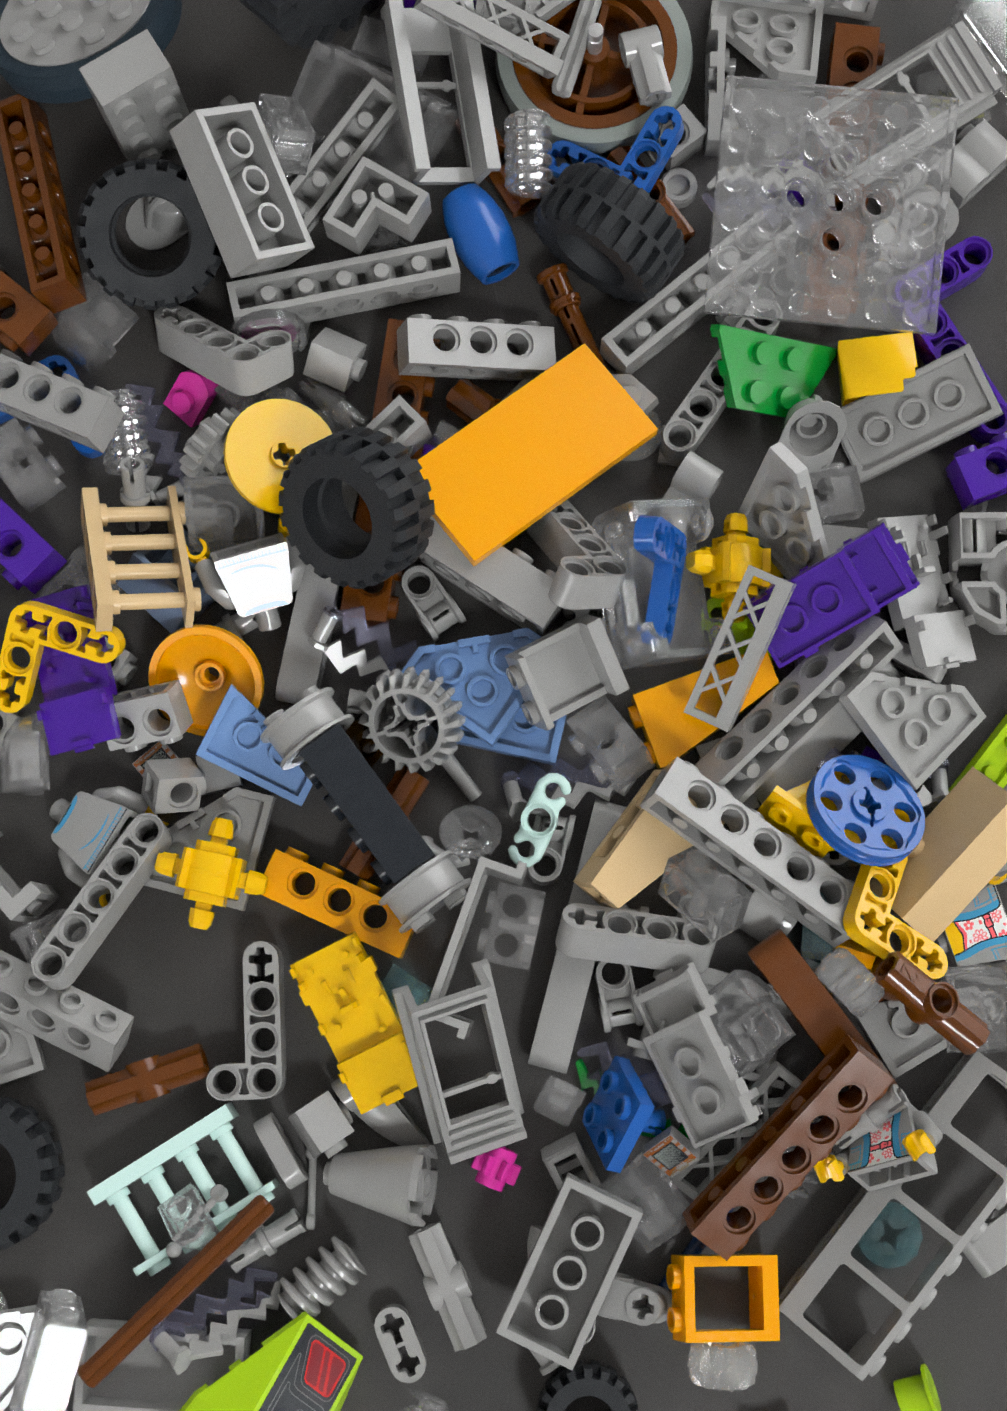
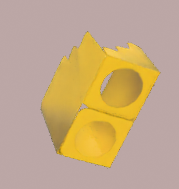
(875, 365)

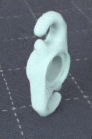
(553, 806)

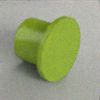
(917, 1392)

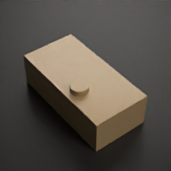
(956, 856)

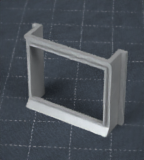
(484, 868)

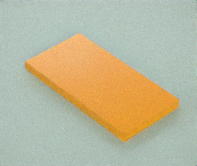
(532, 453)

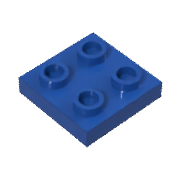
(620, 1114)

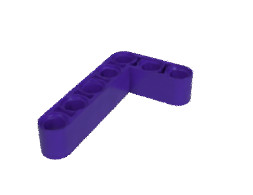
(948, 338)

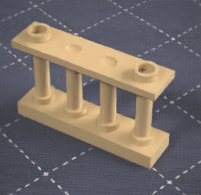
(105, 573)

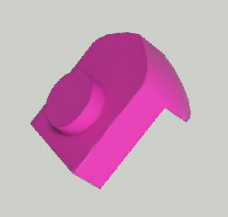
(191, 397)

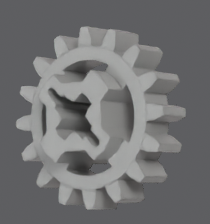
(206, 446)

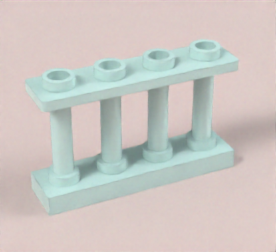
(150, 1170)

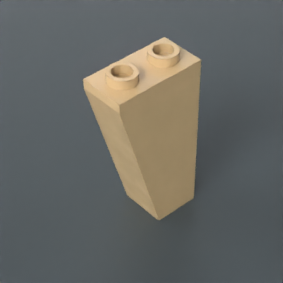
(630, 854)

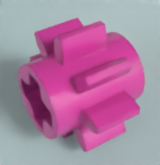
(496, 1168)

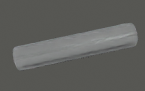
(575, 47)

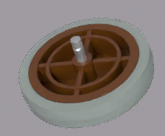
(604, 100)

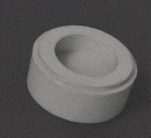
(680, 186)

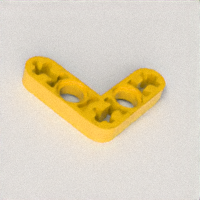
(35, 639)
(877, 914)

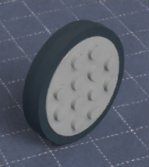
(51, 39)

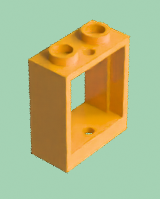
(762, 1298)

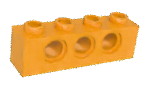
(282, 876)

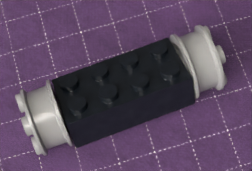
(316, 738)

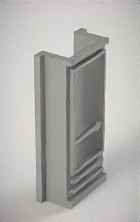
(416, 33)
(958, 65)
(483, 1128)

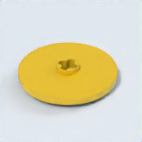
(257, 437)

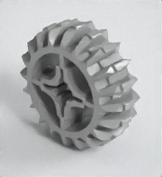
(387, 734)

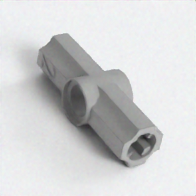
(447, 1286)

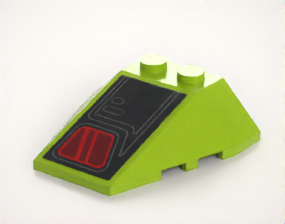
(294, 1371)

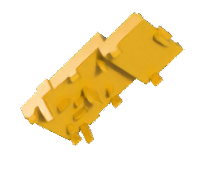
(357, 1021)

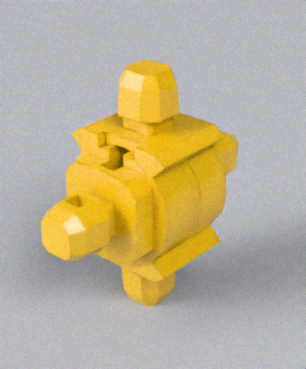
(728, 560)
(211, 873)

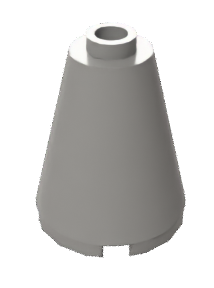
(386, 1180)

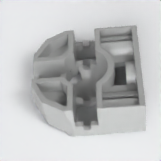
(974, 544)

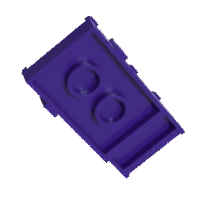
(839, 593)
(75, 689)

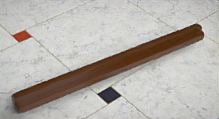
(175, 1291)

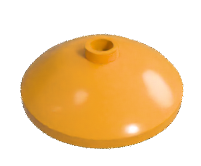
(190, 653)

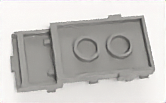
(932, 628)
(692, 1057)

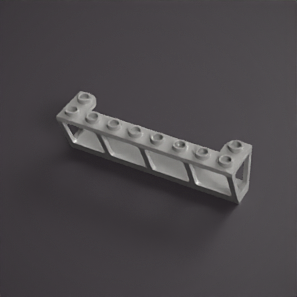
(836, 1245)

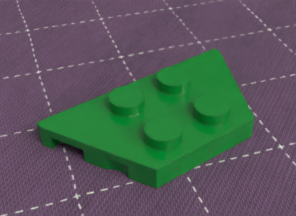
(767, 370)

